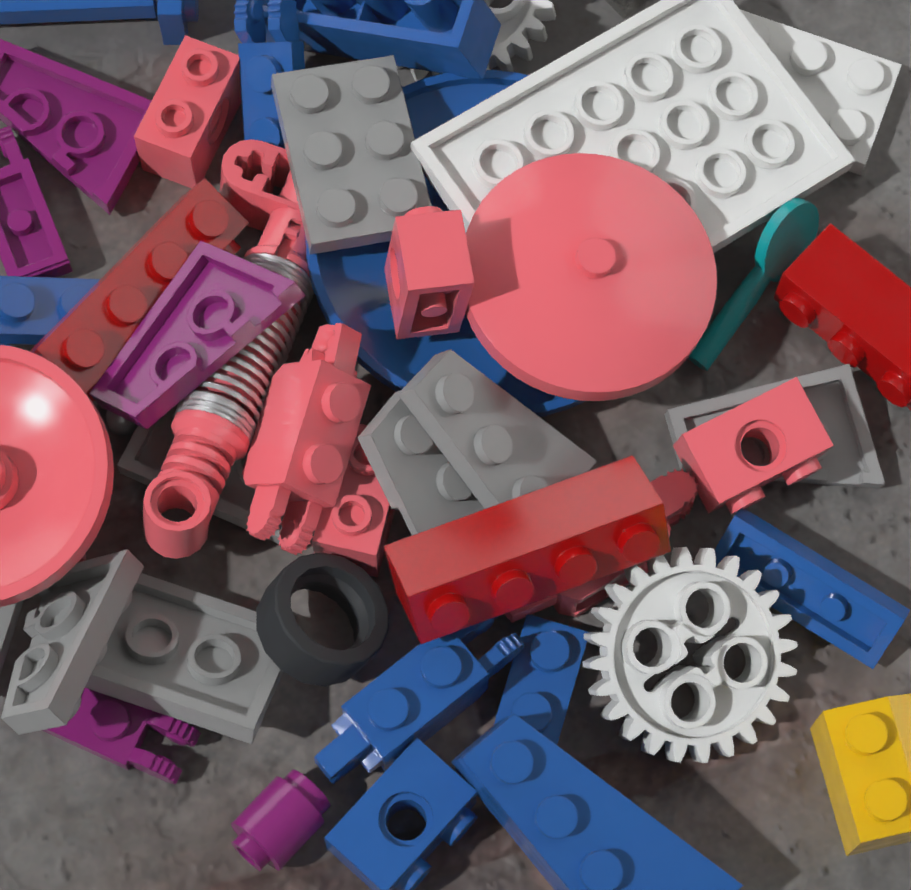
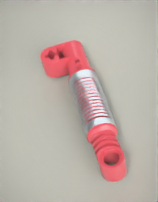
(216, 419)

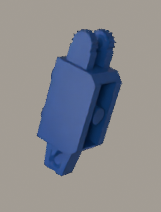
(413, 700)

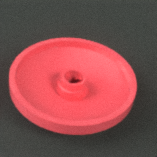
(589, 277)
(51, 474)

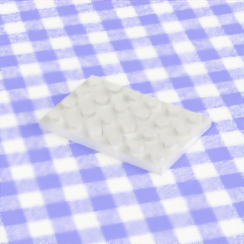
(669, 90)

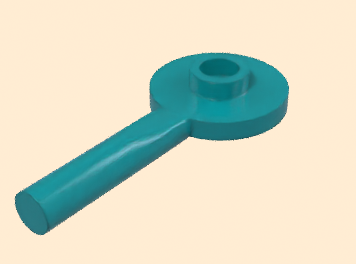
(781, 242)

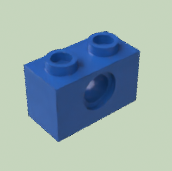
(415, 783)

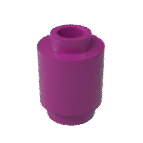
(279, 821)

